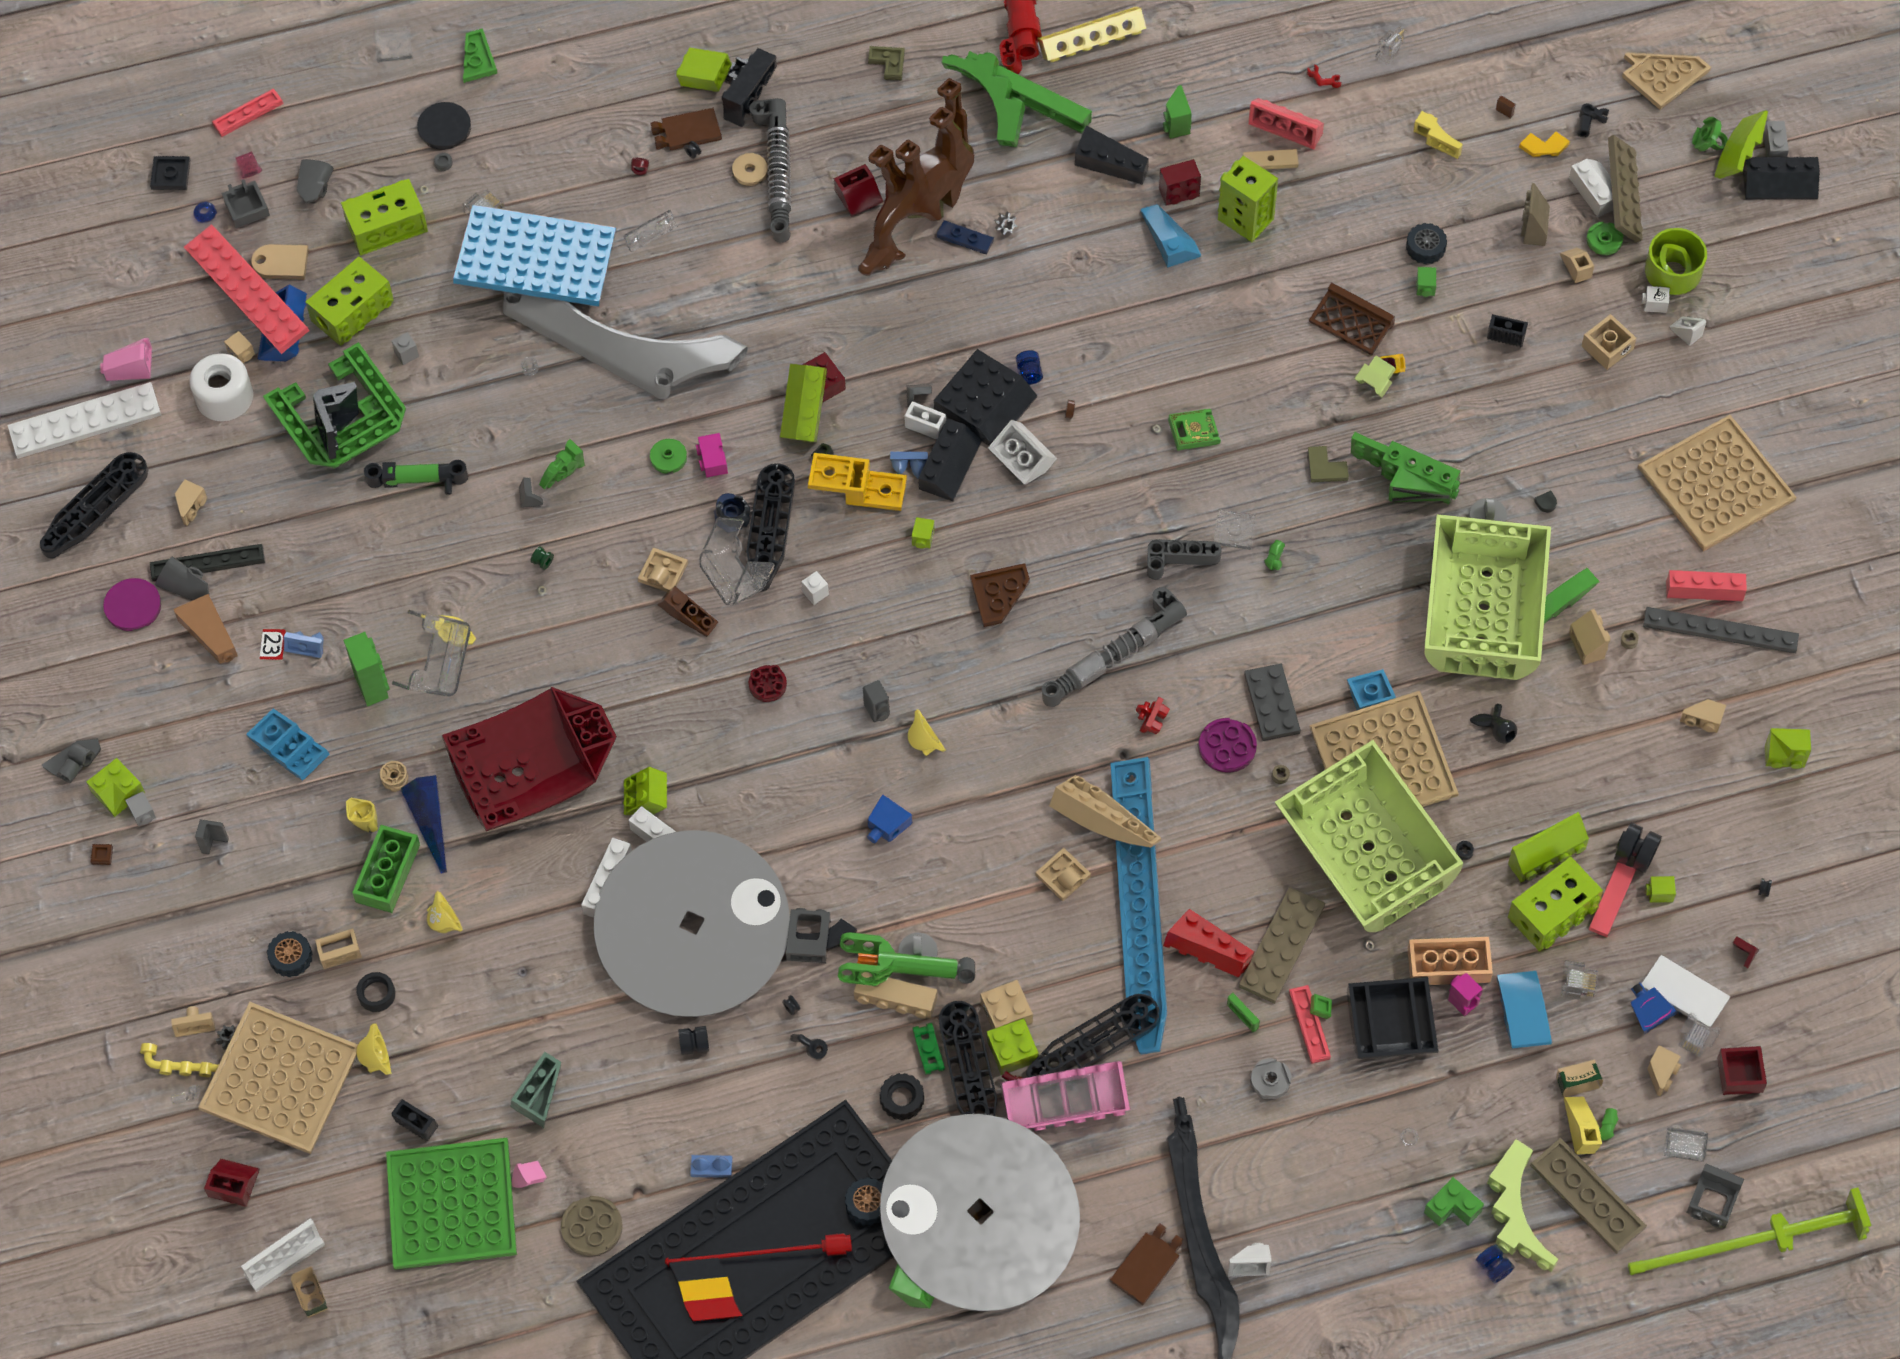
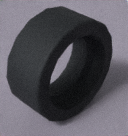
(374, 977)

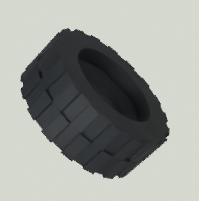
(902, 1081)

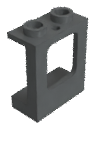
(808, 950)
(1722, 1183)

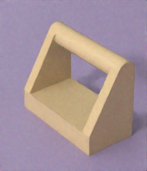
(339, 955)

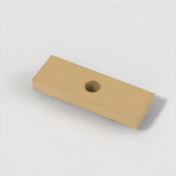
(1274, 159)

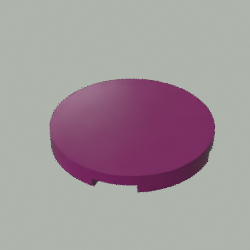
(132, 604)
(1227, 745)

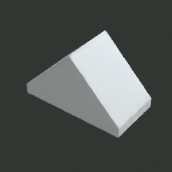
(1689, 329)

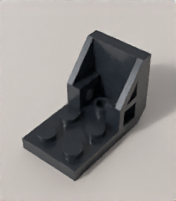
(333, 412)

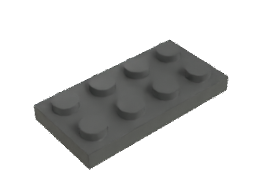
(1272, 702)

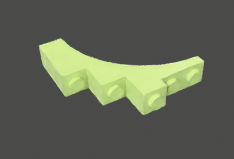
(1508, 1208)

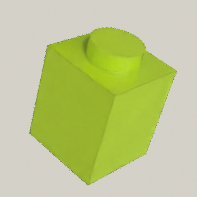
(923, 533)
(1661, 889)

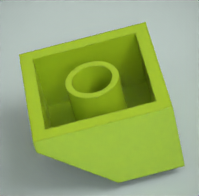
(1787, 748)
(114, 786)

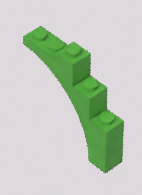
(984, 71)

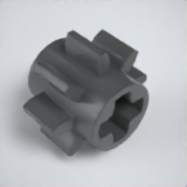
(1010, 223)
(223, 1034)

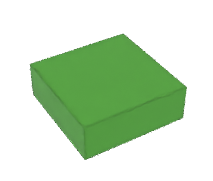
(1321, 1006)

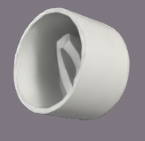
(223, 402)

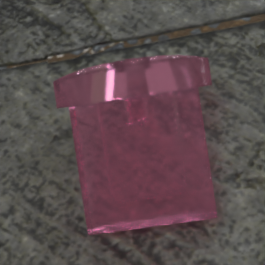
(248, 165)

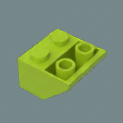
(647, 790)

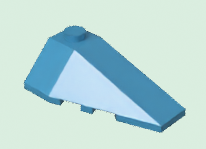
(1169, 237)

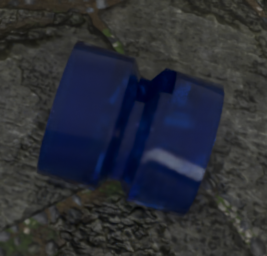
(1029, 366)
(1490, 1258)

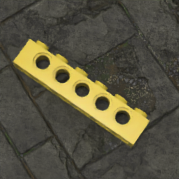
(1049, 43)

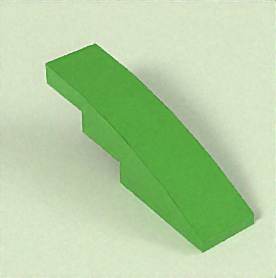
(1569, 593)

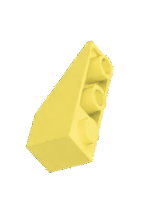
(1582, 1125)

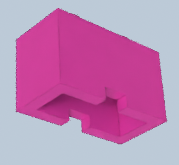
(712, 455)
(1464, 994)

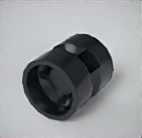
(693, 1040)

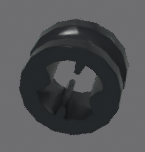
(692, 149)
(1469, 846)
(1764, 887)
(791, 1004)

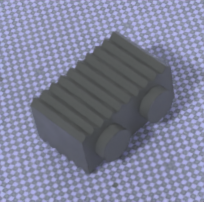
(876, 701)

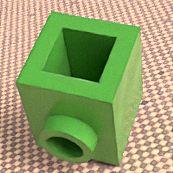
(1426, 281)

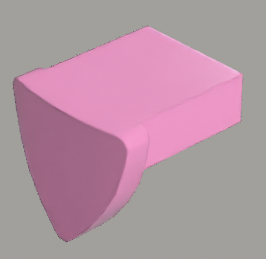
(527, 1174)

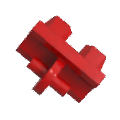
(1156, 709)

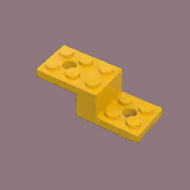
(857, 481)

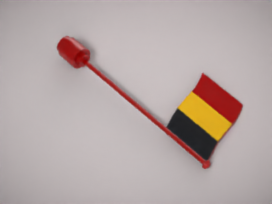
(707, 1287)

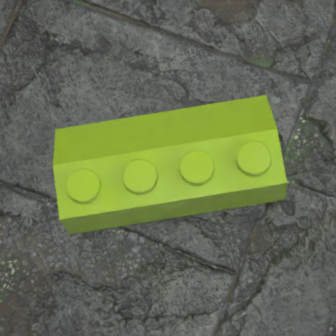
(803, 402)
(1548, 848)

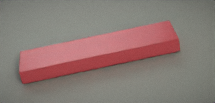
(247, 112)
(1612, 899)
(1309, 1025)

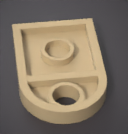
(281, 261)

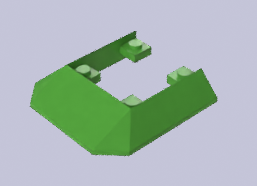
(381, 412)

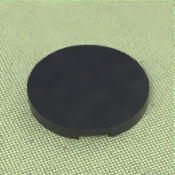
(444, 125)

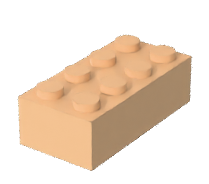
(1449, 957)

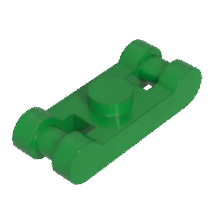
(928, 1048)

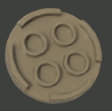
(591, 1226)

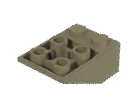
(1535, 218)

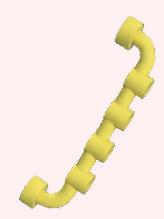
(166, 1066)

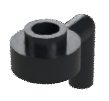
(811, 1045)

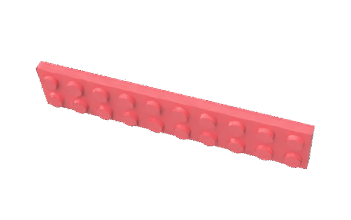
(246, 289)

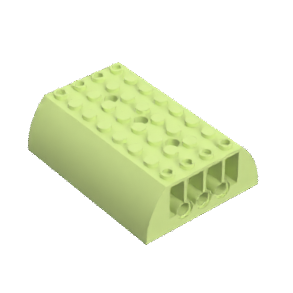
(1514, 592)
(1383, 815)

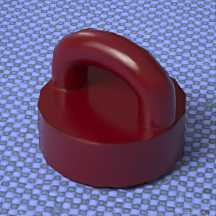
(639, 162)

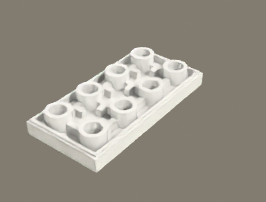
(1686, 991)

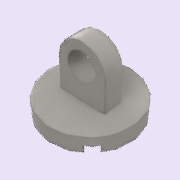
(1489, 510)
(918, 944)

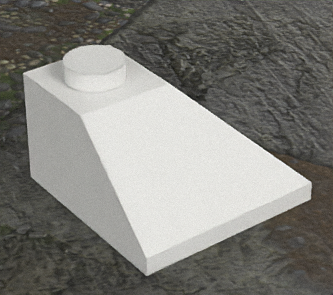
(1251, 1261)

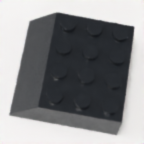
(985, 396)
(1392, 1018)

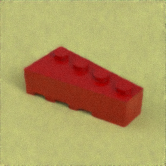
(1208, 943)

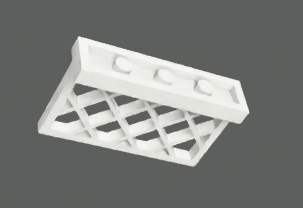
(282, 1255)

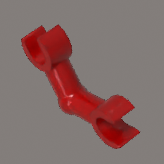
(1324, 81)

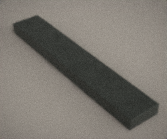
(216, 560)

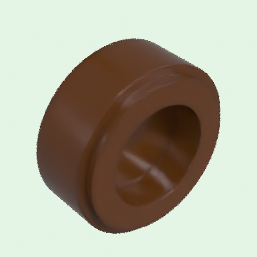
(1070, 409)

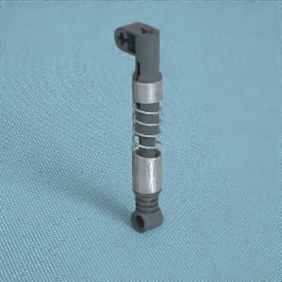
(1138, 636)

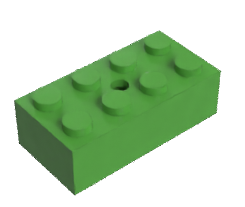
(367, 668)
(386, 868)

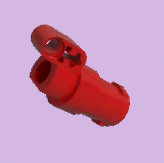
(1022, 32)

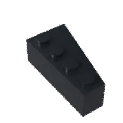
(748, 86)
(1110, 157)

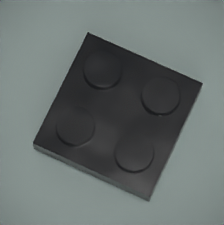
(170, 173)

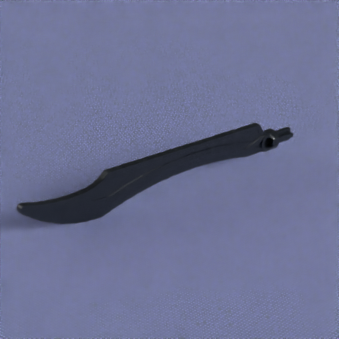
(1208, 1273)

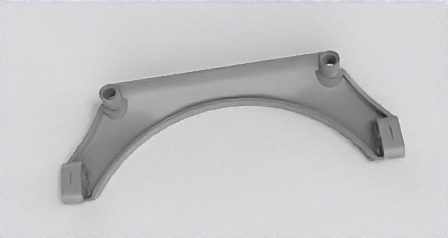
(639, 360)

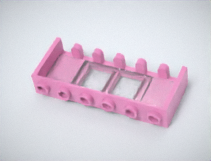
(1066, 1096)

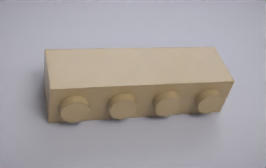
(898, 995)

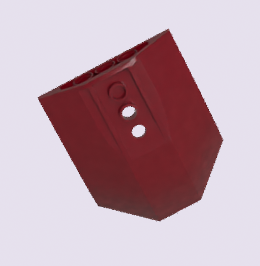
(551, 737)

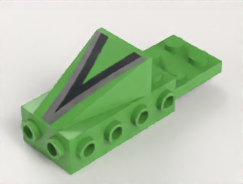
(1409, 480)

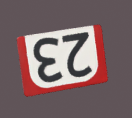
(272, 644)

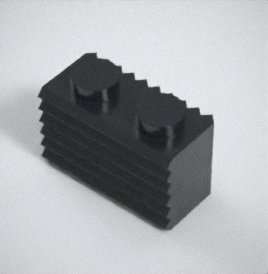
(1507, 330)
(414, 1120)

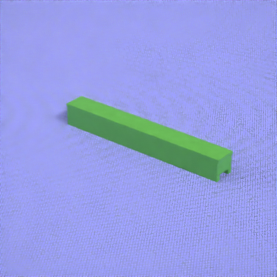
(1045, 101)

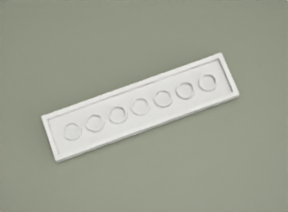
(84, 420)

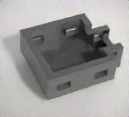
(245, 203)

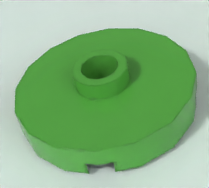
(1604, 231)
(670, 463)

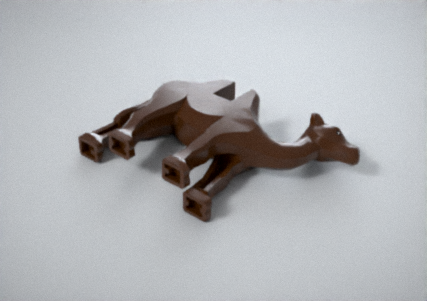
(926, 177)

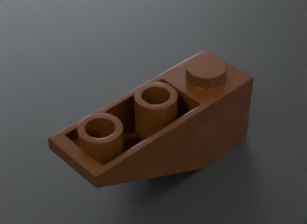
(687, 611)

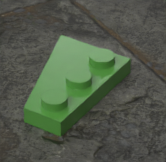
(478, 57)

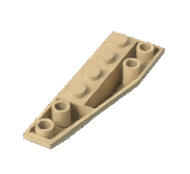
(1100, 813)

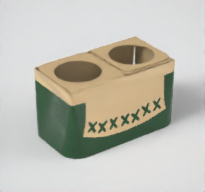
(1579, 1078)
(297, 1280)

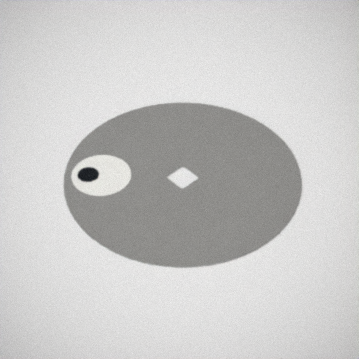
(686, 971)
(944, 1247)

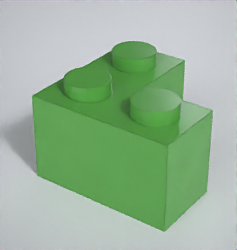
(1454, 1199)

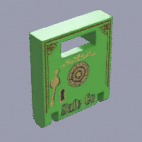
(1198, 428)

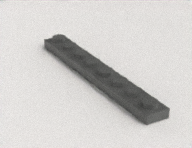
(1721, 630)

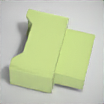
(1376, 375)

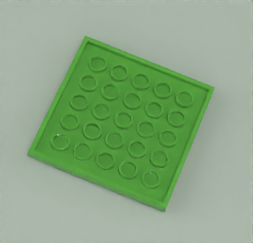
(451, 1203)

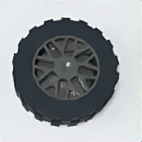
(1426, 243)

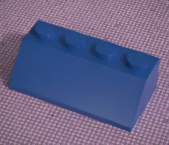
(295, 300)

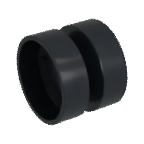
(1632, 844)

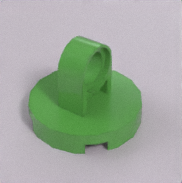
(1708, 134)

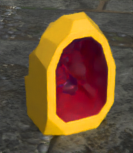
(1396, 361)

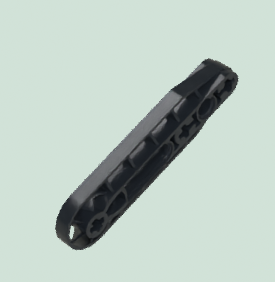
(117, 477)
(772, 486)
(1082, 1045)
(971, 1080)

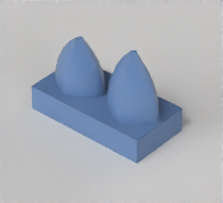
(900, 461)
(304, 645)
(711, 1166)

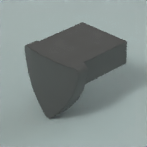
(918, 389)
(528, 499)

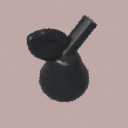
(1503, 729)

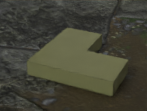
(890, 57)
(1325, 471)

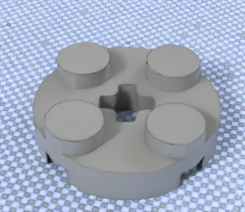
(1275, 1069)

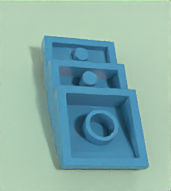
(1370, 689)
(287, 744)
(1524, 1009)

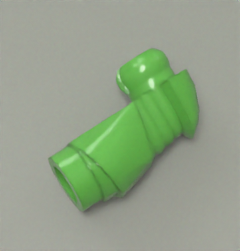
(1274, 555)
(1608, 1124)

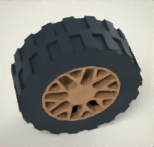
(289, 954)
(864, 1200)

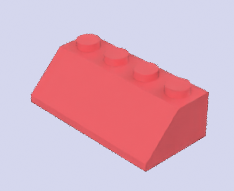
(1285, 123)

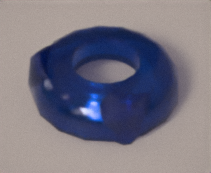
(206, 216)

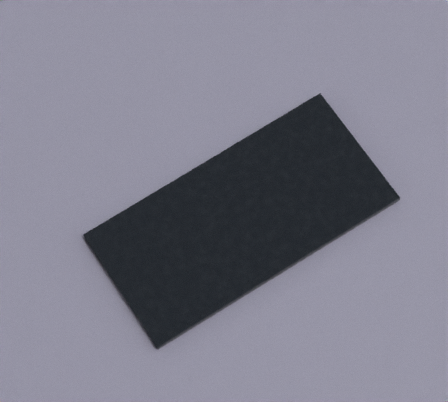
(773, 1203)

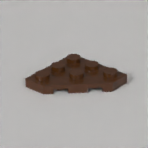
(999, 591)

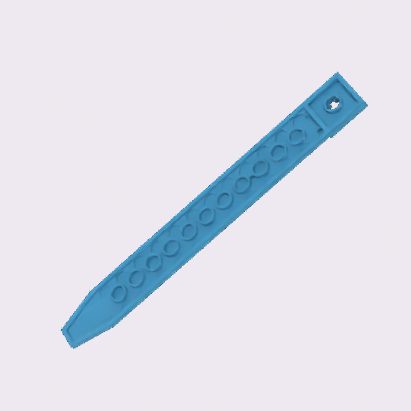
(1140, 899)

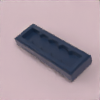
(965, 237)

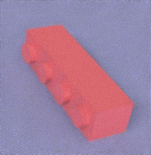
(1706, 585)

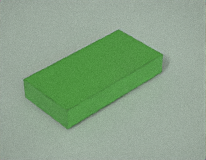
(1243, 1012)

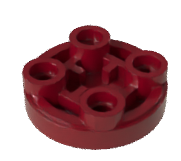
(767, 683)

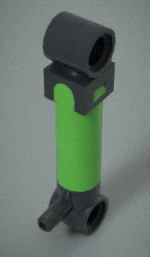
(393, 474)

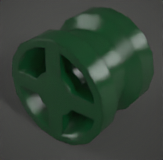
(542, 558)

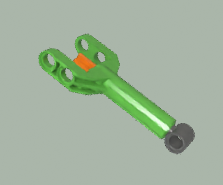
(883, 961)

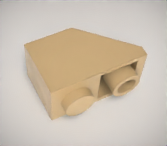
(1578, 264)
(189, 500)
(1704, 715)
(1661, 1068)

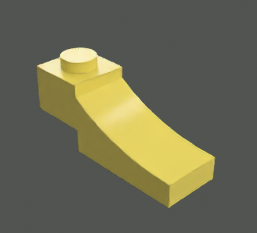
(1436, 137)

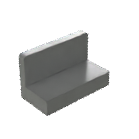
(209, 831)

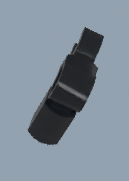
(1588, 114)

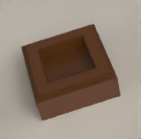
(1505, 106)
(101, 854)

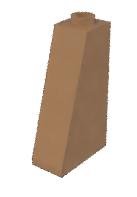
(206, 626)

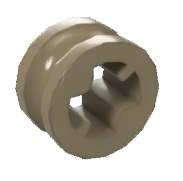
(1632, 643)
(1276, 779)

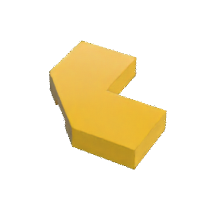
(1536, 147)

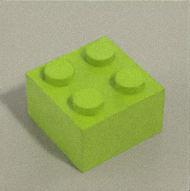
(1012, 1046)

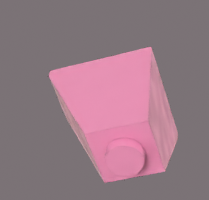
(128, 362)

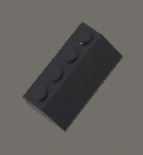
(1781, 178)
(949, 460)

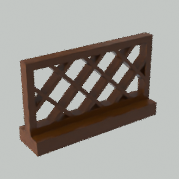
(1357, 305)

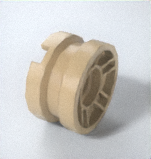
(394, 768)

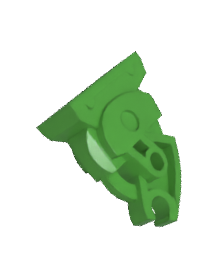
(564, 465)

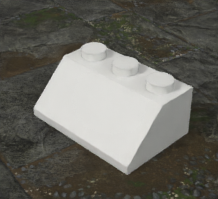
(1594, 185)
(1022, 452)

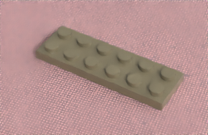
(1625, 188)
(1282, 945)
(1588, 1195)

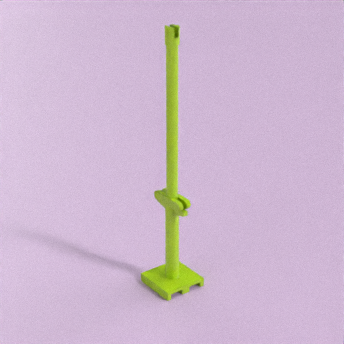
(1781, 1232)

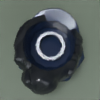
(732, 506)

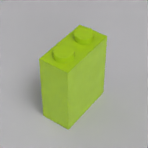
(703, 69)

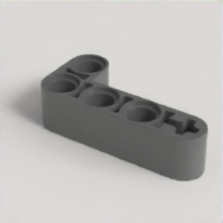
(1183, 556)

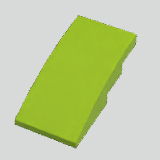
(1741, 144)

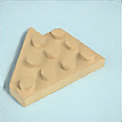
(1663, 76)

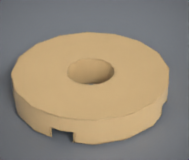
(746, 161)

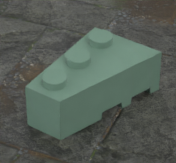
(537, 1090)

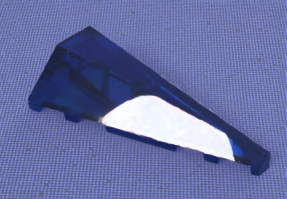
(424, 803)

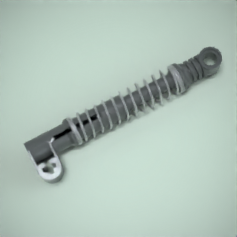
(778, 163)

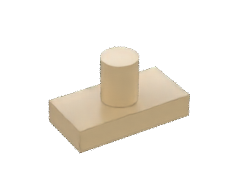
(193, 1023)

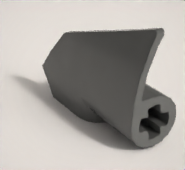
(313, 179)
(182, 580)
(72, 759)

